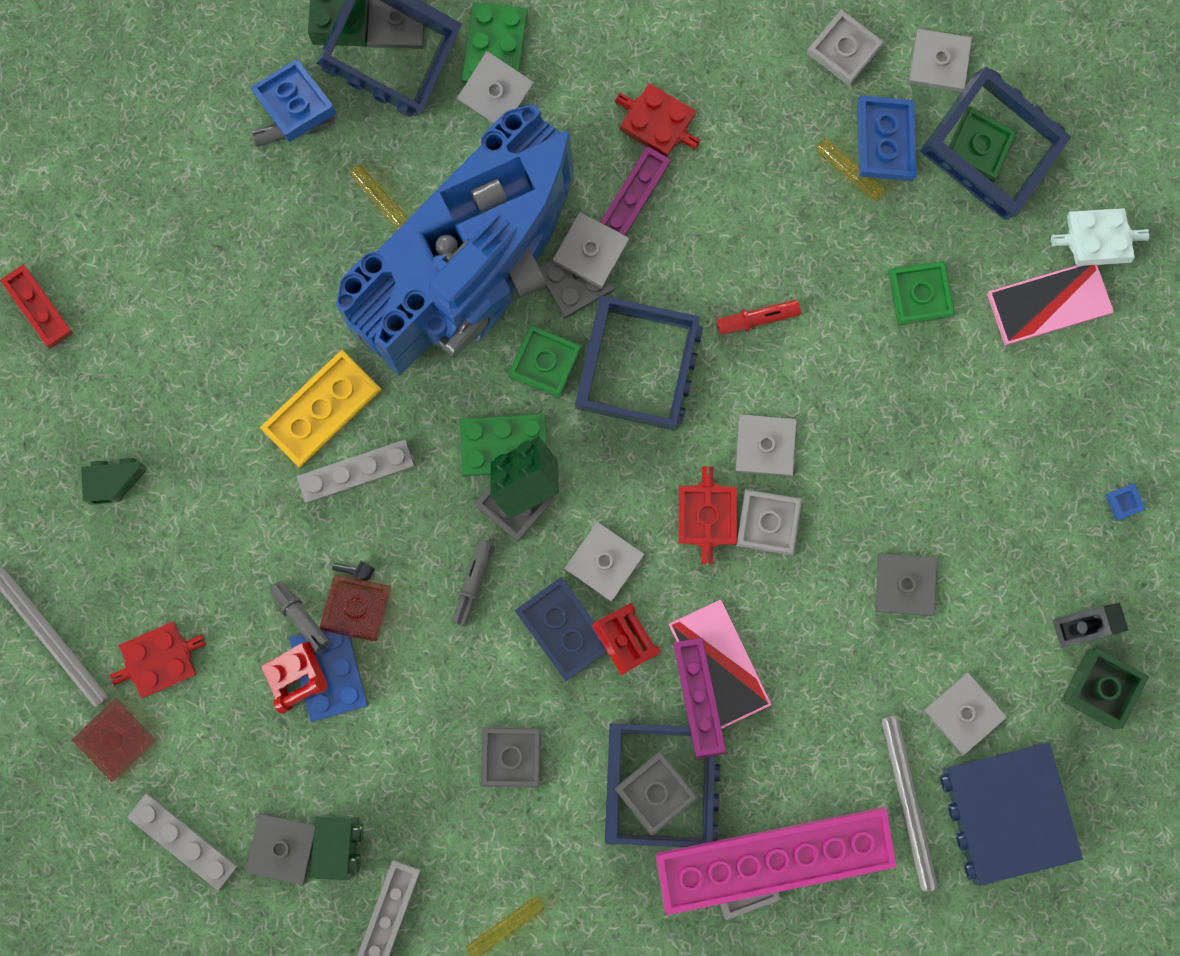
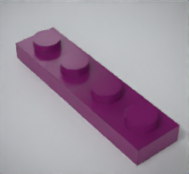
(636, 191)
(699, 698)

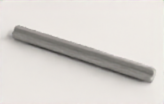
(51, 640)
(909, 804)

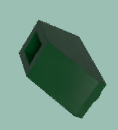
(109, 482)

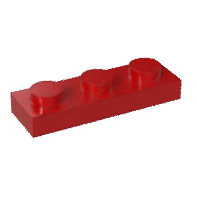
(36, 306)

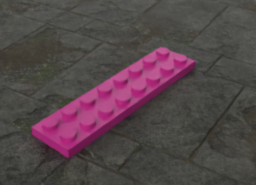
(775, 860)

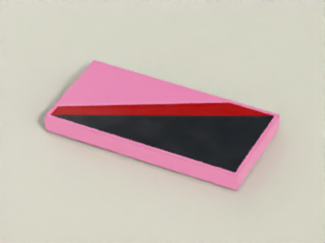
(1049, 303)
(732, 675)

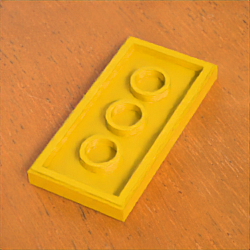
(320, 408)

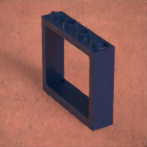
(421, 13)
(970, 177)
(649, 313)
(710, 800)

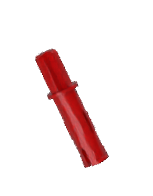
(756, 317)

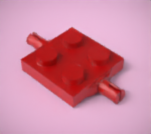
(657, 120)
(707, 515)
(157, 659)

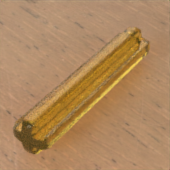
(849, 169)
(378, 196)
(505, 927)

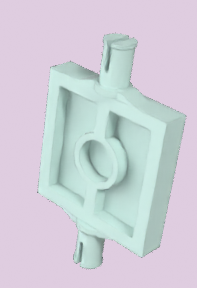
(1100, 237)

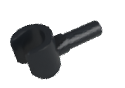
(363, 570)

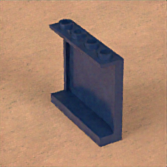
(1011, 814)

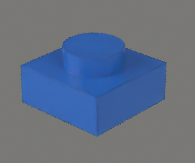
(1125, 502)

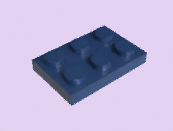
(562, 628)

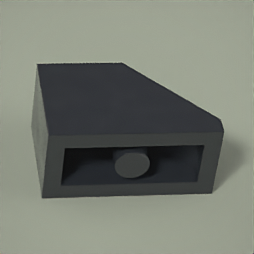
(1090, 625)

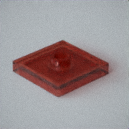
(355, 608)
(113, 740)

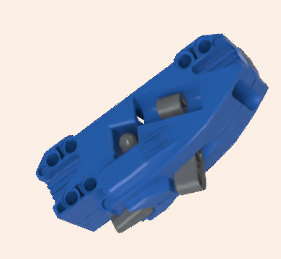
(465, 248)

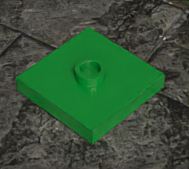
(982, 142)
(921, 293)
(545, 361)

